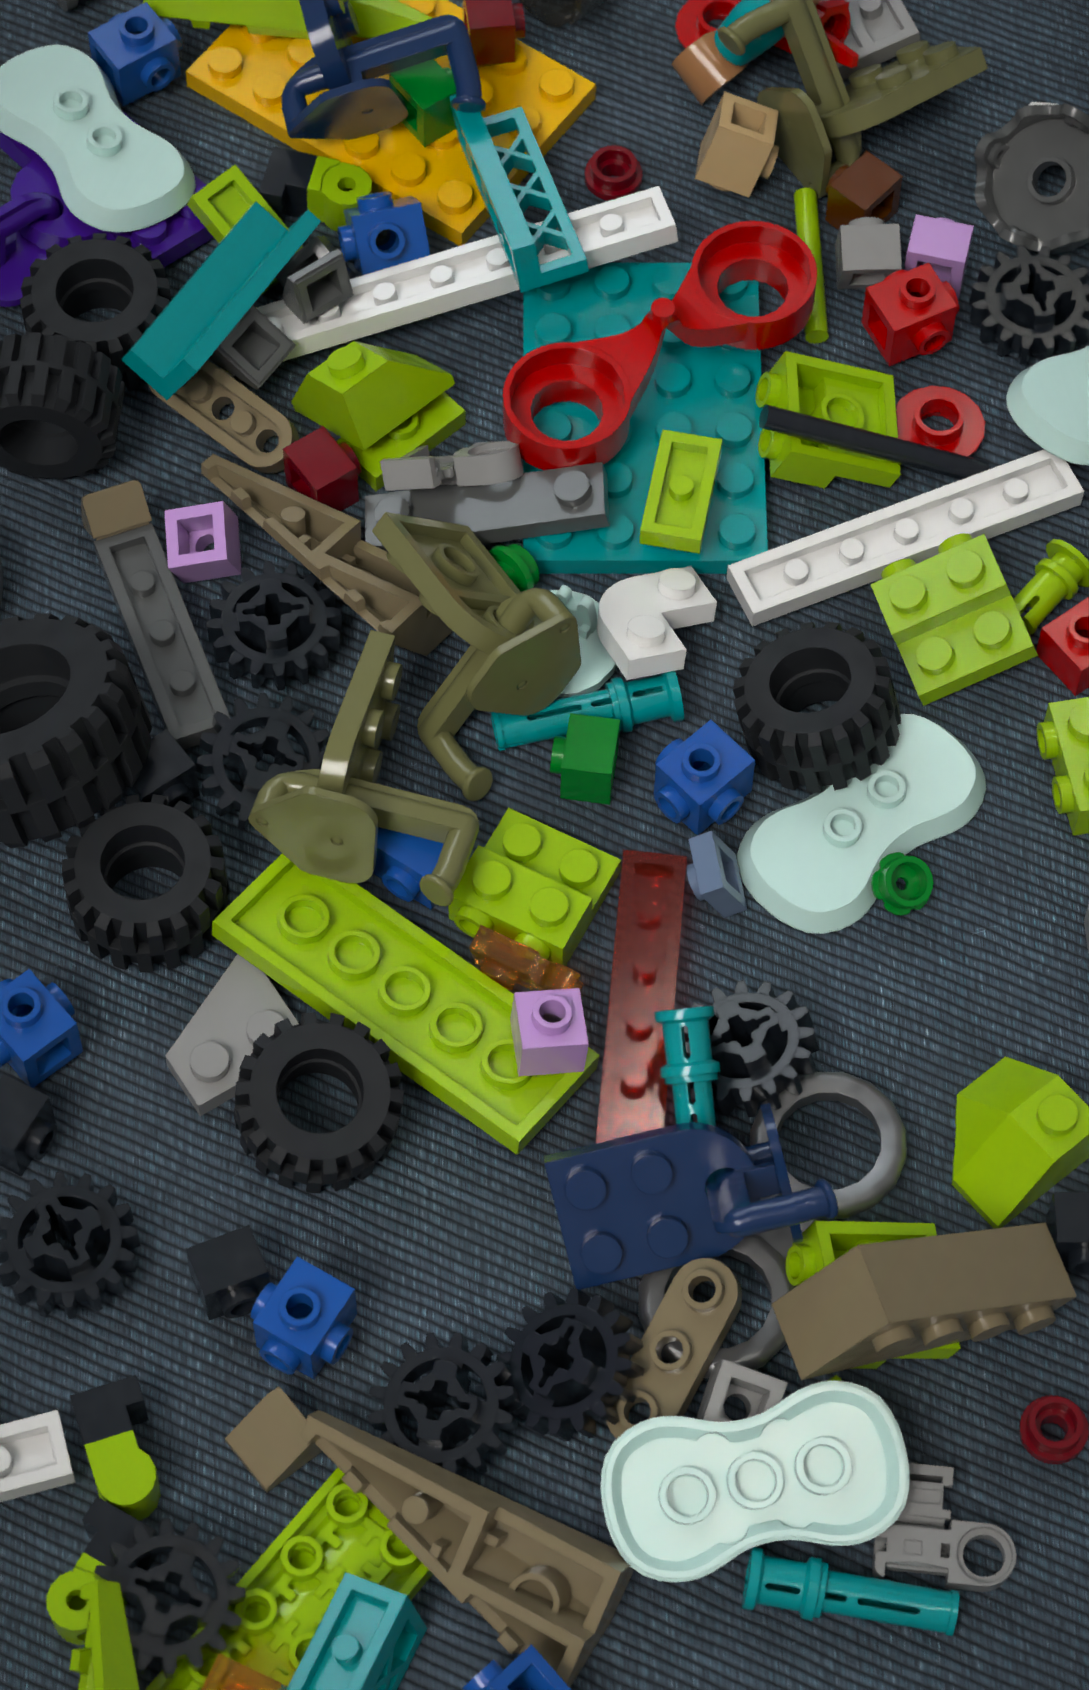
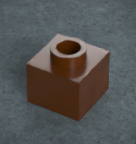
(862, 191)

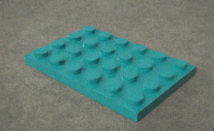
(689, 392)

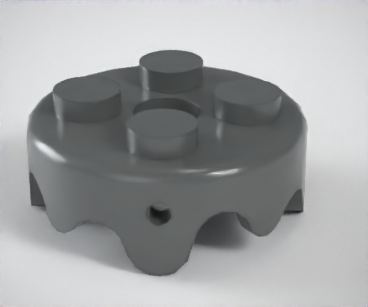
(1009, 175)

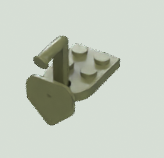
(834, 112)
(519, 641)
(332, 814)

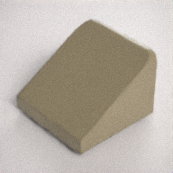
(115, 510)
(270, 1440)

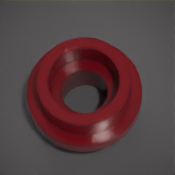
(617, 162)
(1060, 1412)

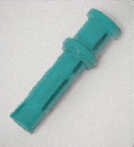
(628, 701)
(697, 1068)
(815, 1589)

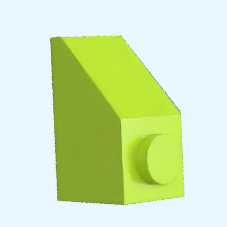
(368, 391)
(1016, 1138)

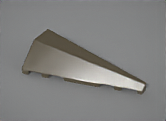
(333, 551)
(509, 1562)

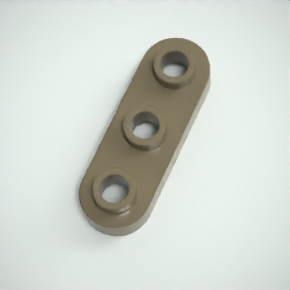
(245, 429)
(696, 1326)

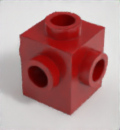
(910, 313)

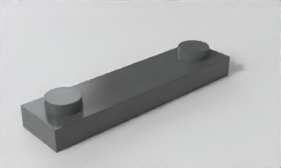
(512, 510)
(161, 633)

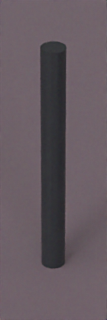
(869, 443)

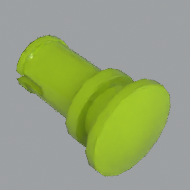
(1053, 582)

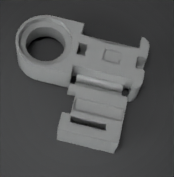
(471, 466)
(922, 1544)

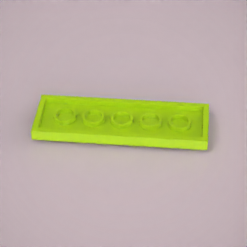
(427, 1003)

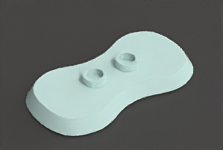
(102, 160)
(1053, 404)
(819, 854)
(703, 1491)

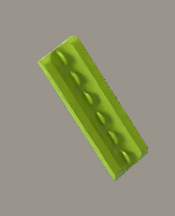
(298, 1578)

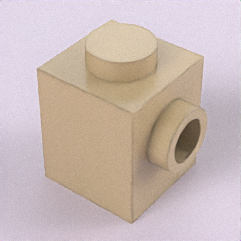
(738, 145)

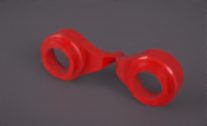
(616, 369)

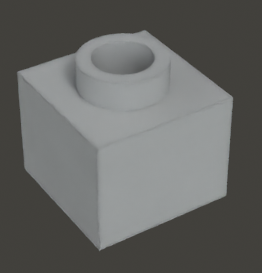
(866, 252)
(730, 1379)

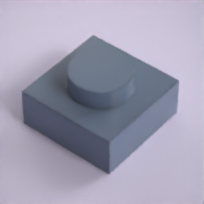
(715, 874)

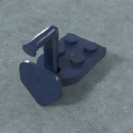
(356, 98)
(645, 1203)

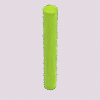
(808, 230)

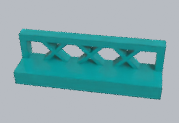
(509, 201)
(216, 298)
(361, 1640)

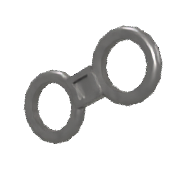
(769, 1249)

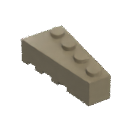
(923, 1296)

